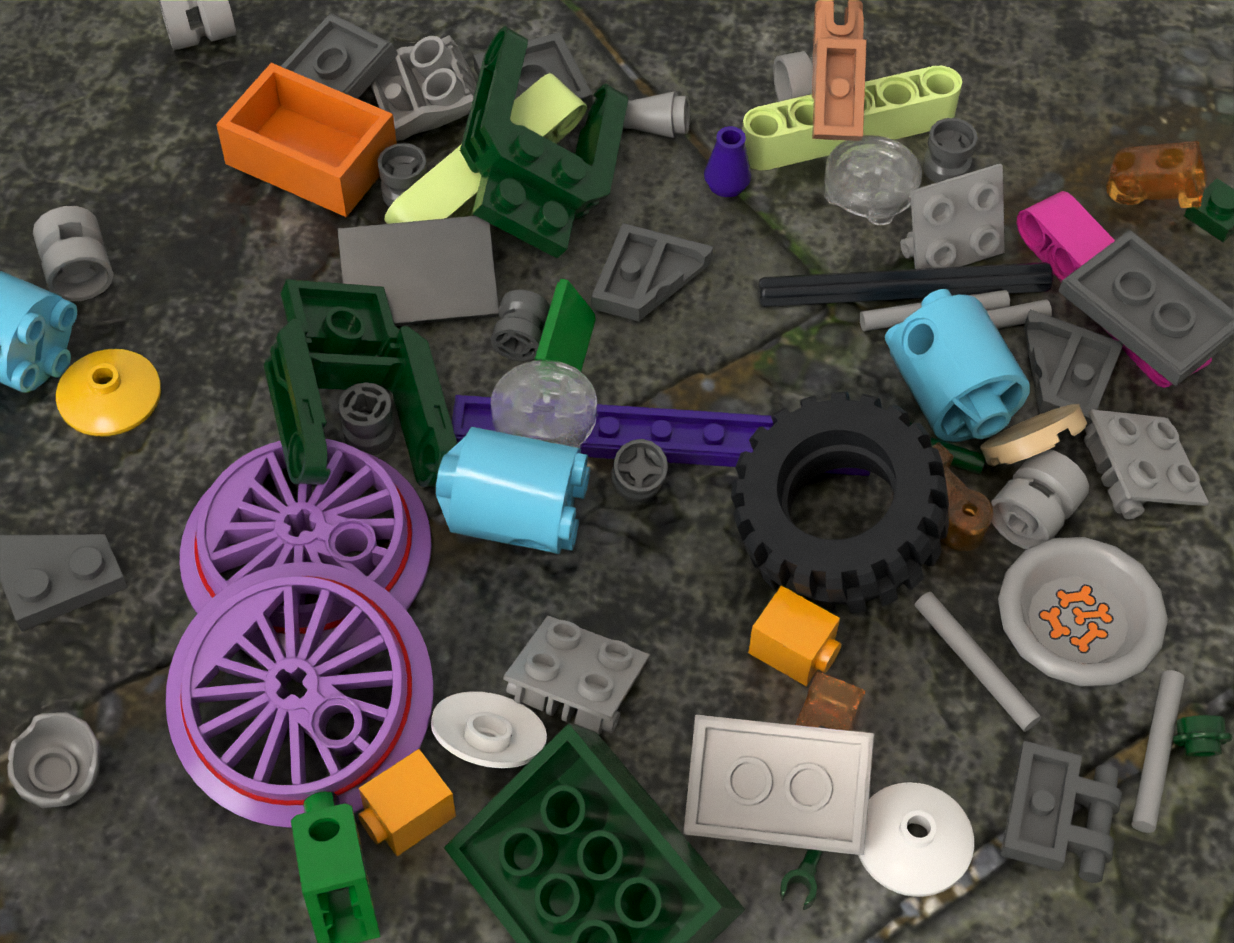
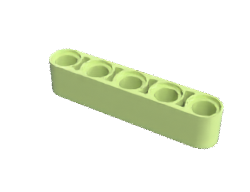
(893, 109)
(452, 187)

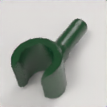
(804, 875)

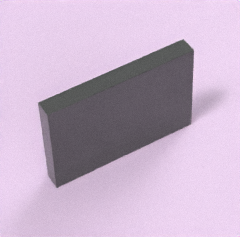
(427, 267)
(1151, 307)

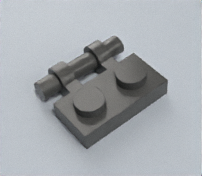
(1042, 811)

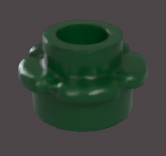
(1202, 735)

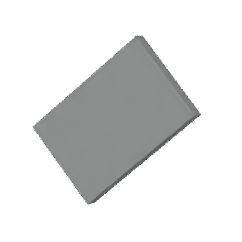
(779, 784)

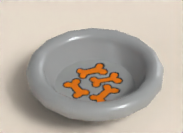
(1082, 611)

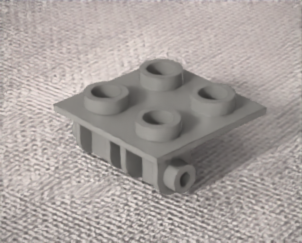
(957, 220)
(1141, 461)
(577, 670)

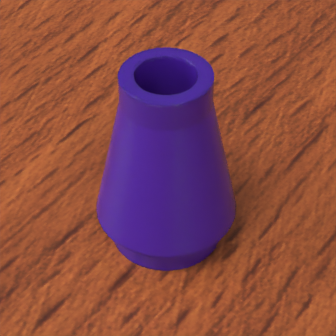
(728, 165)

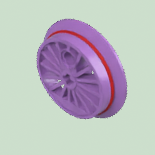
(311, 530)
(225, 628)

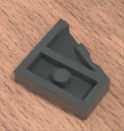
(646, 271)

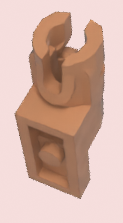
(838, 72)

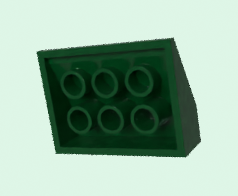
(588, 855)

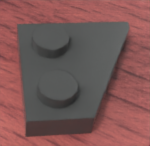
(1068, 363)
(56, 574)

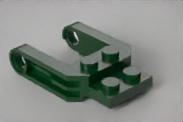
(527, 180)
(343, 339)

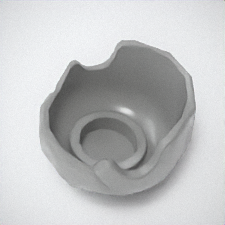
(54, 760)

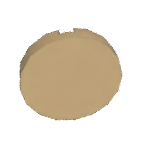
(1033, 435)

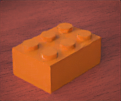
(306, 138)

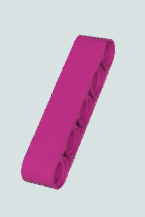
(1067, 238)

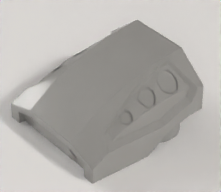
(425, 86)

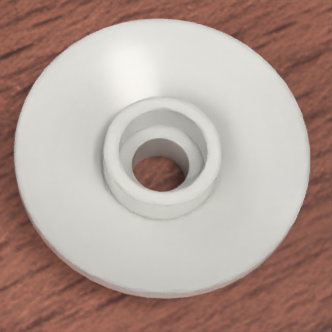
(488, 729)
(912, 863)

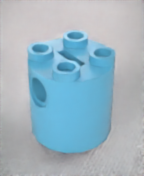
(32, 334)
(958, 367)
(513, 490)

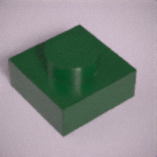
(1216, 211)

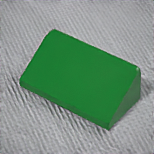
(567, 327)

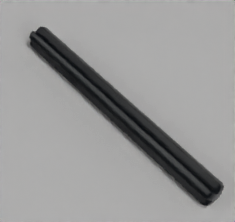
(903, 284)

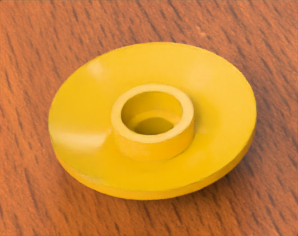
(109, 407)

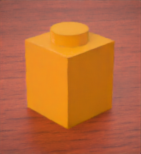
(795, 636)
(405, 803)

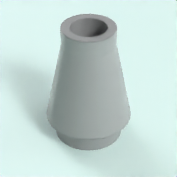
(659, 114)

